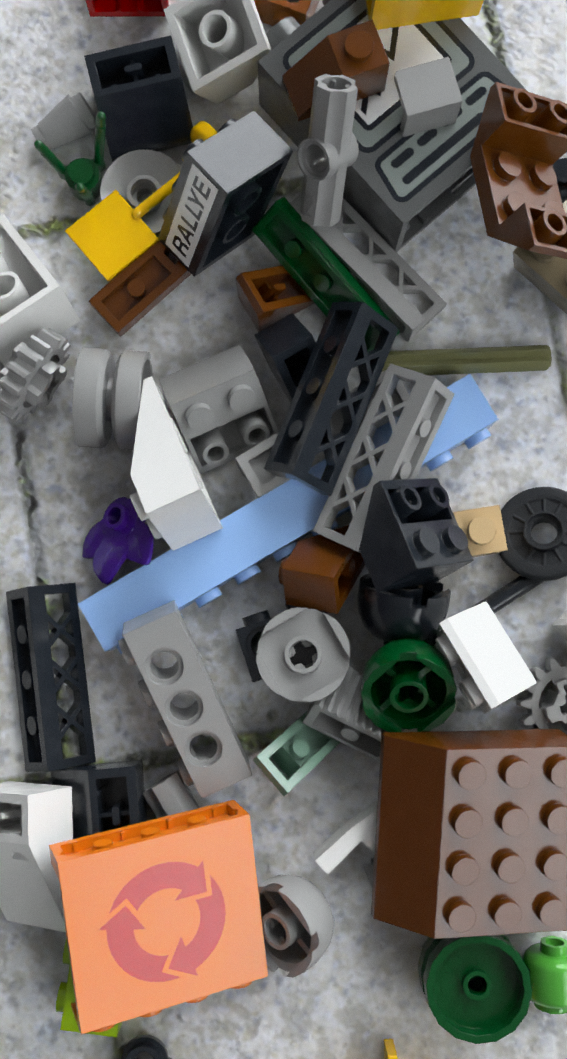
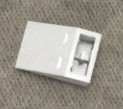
(30, 822)

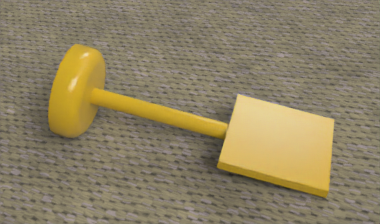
(114, 232)

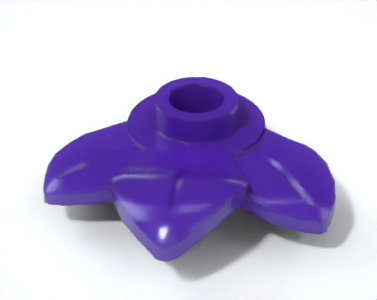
(116, 538)

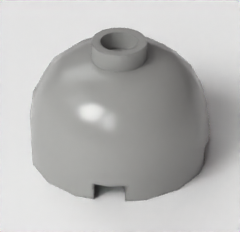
(294, 923)

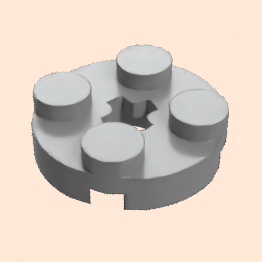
(277, 648)

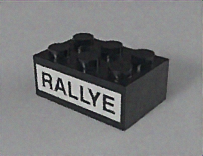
(223, 191)

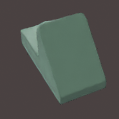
(294, 755)

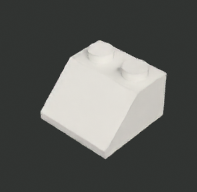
(218, 44)

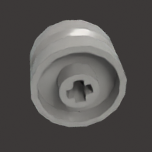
(108, 396)

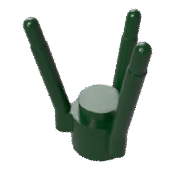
(82, 173)

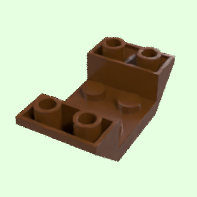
(515, 172)

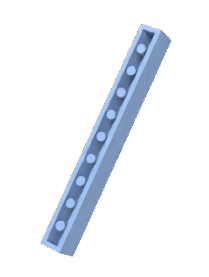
(262, 530)

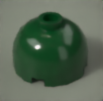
(408, 687)

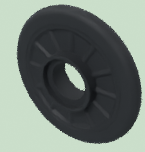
(519, 517)

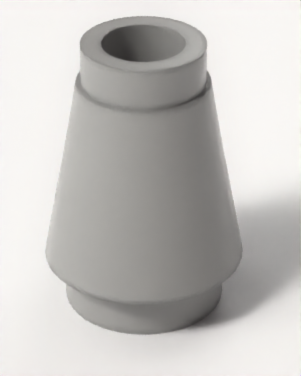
(66, 122)

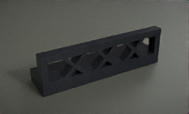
(325, 390)
(36, 679)

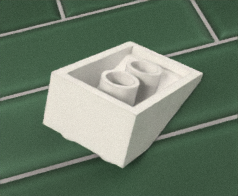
(27, 294)
(166, 476)

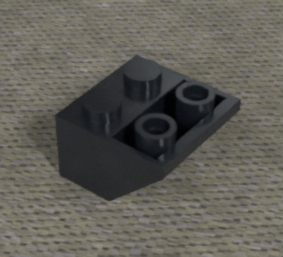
(141, 96)
(411, 535)
(104, 795)

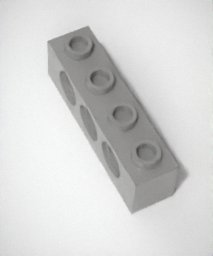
(206, 767)

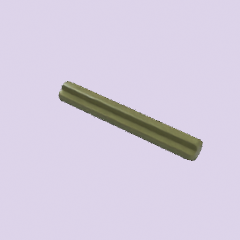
(473, 360)

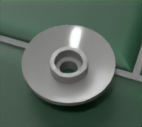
(140, 174)

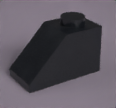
(287, 351)

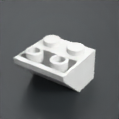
(483, 657)

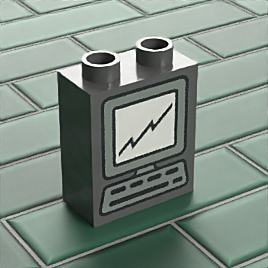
(397, 179)

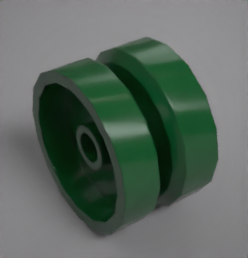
(481, 1007)

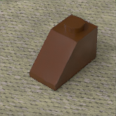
(349, 52)
(320, 573)

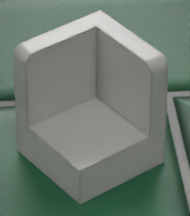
(428, 96)

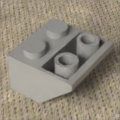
(219, 407)

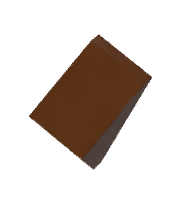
(270, 295)

